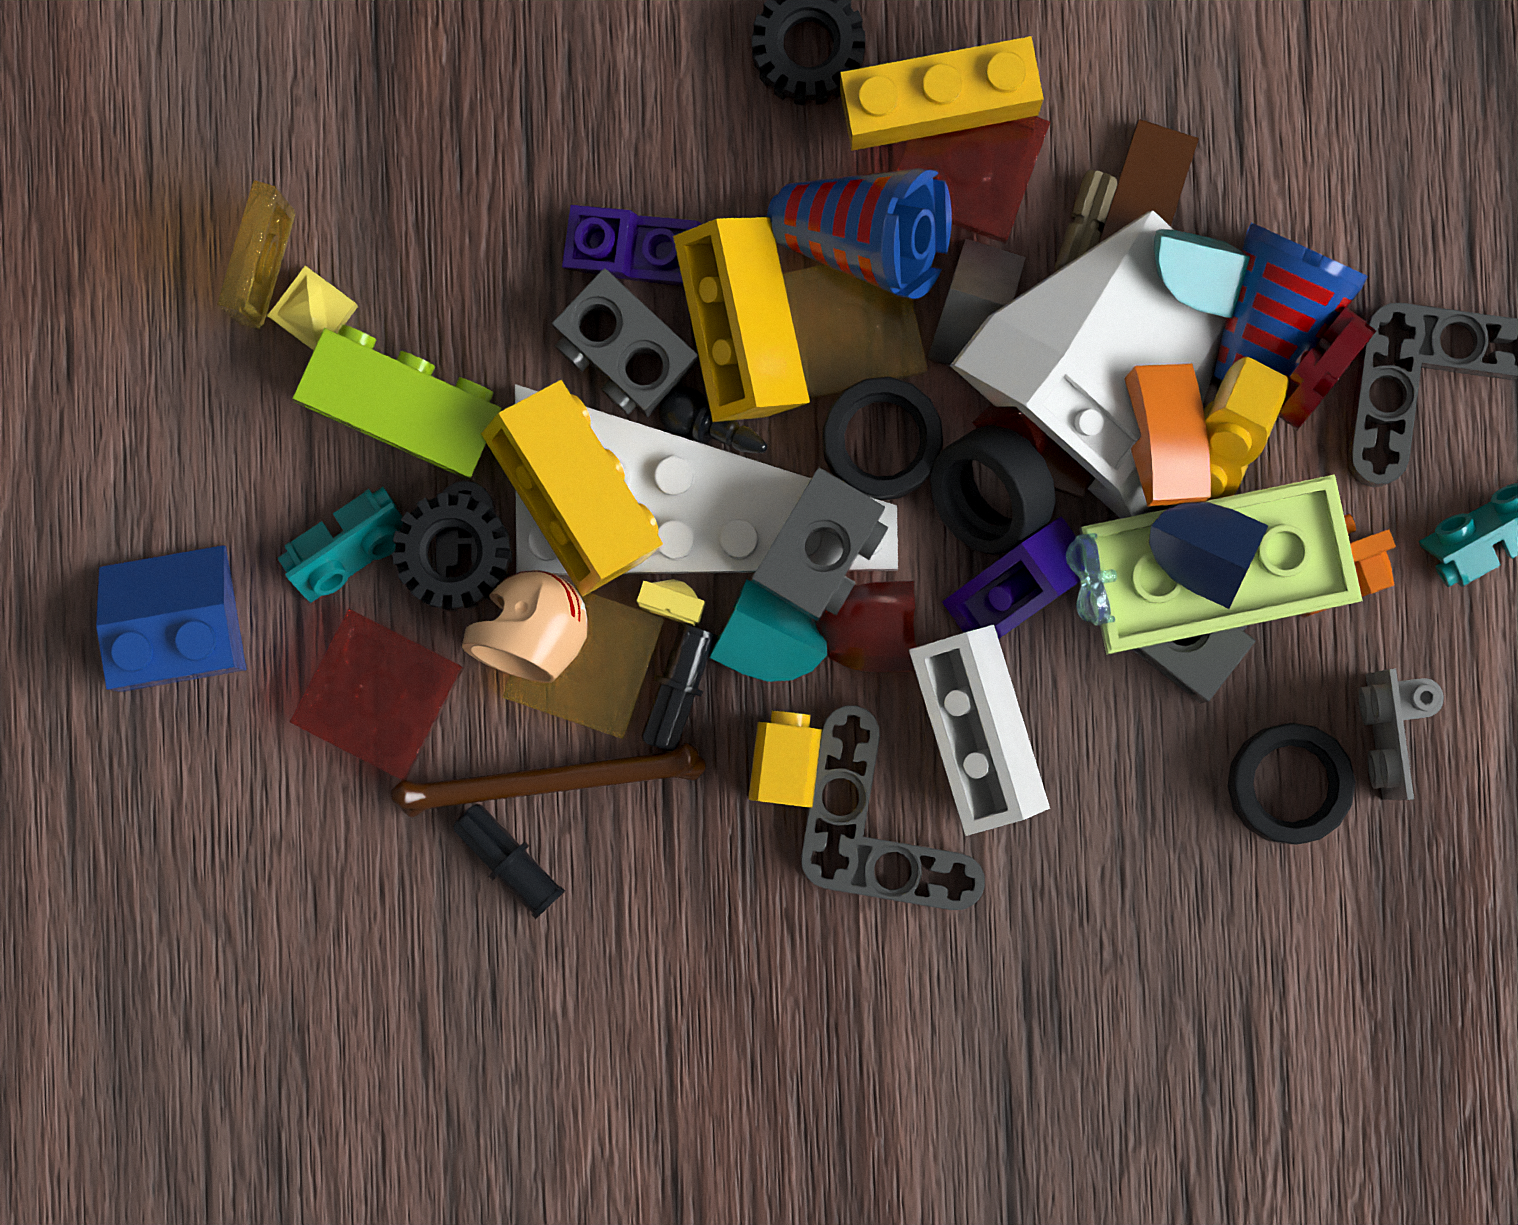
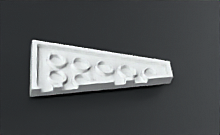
(708, 505)

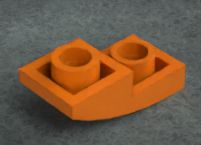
(1174, 440)

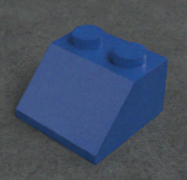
(168, 620)

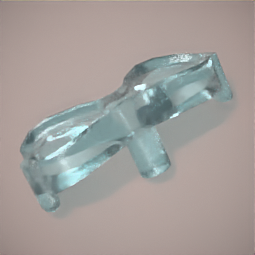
(1092, 598)

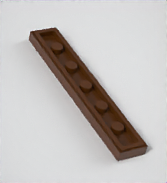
(1147, 182)

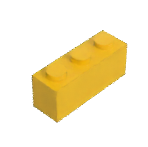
(941, 93)
(741, 318)
(572, 487)

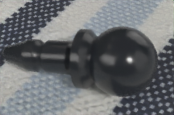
(688, 414)

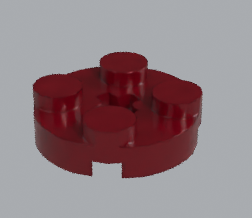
(1324, 366)

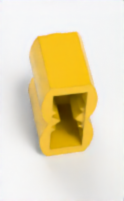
(1241, 421)
(785, 760)

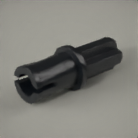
(678, 687)
(507, 859)

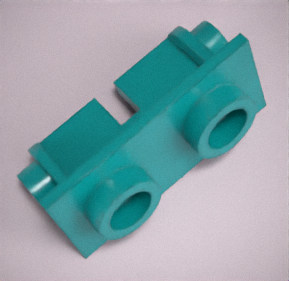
(1466, 540)
(323, 563)

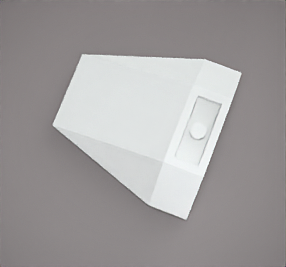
(1073, 342)

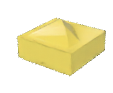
(310, 307)
(671, 600)

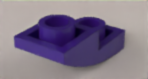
(624, 244)

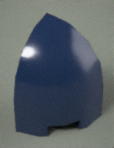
(1206, 548)

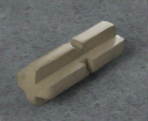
(1089, 214)

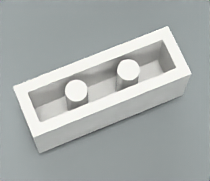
(979, 730)

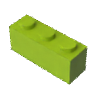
(397, 400)

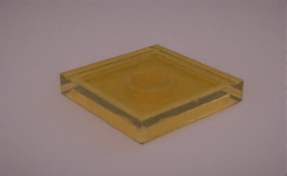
(257, 255)
(850, 330)
(605, 676)

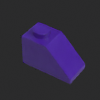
(1017, 583)

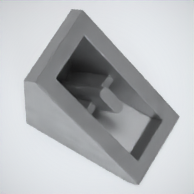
(980, 286)

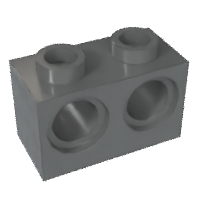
(636, 334)

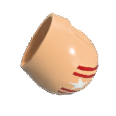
(536, 632)

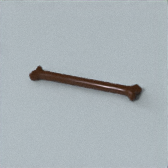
(418, 797)

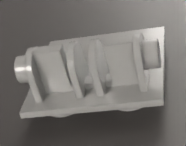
(1385, 706)

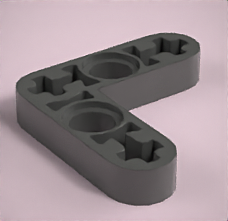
(1419, 352)
(865, 851)

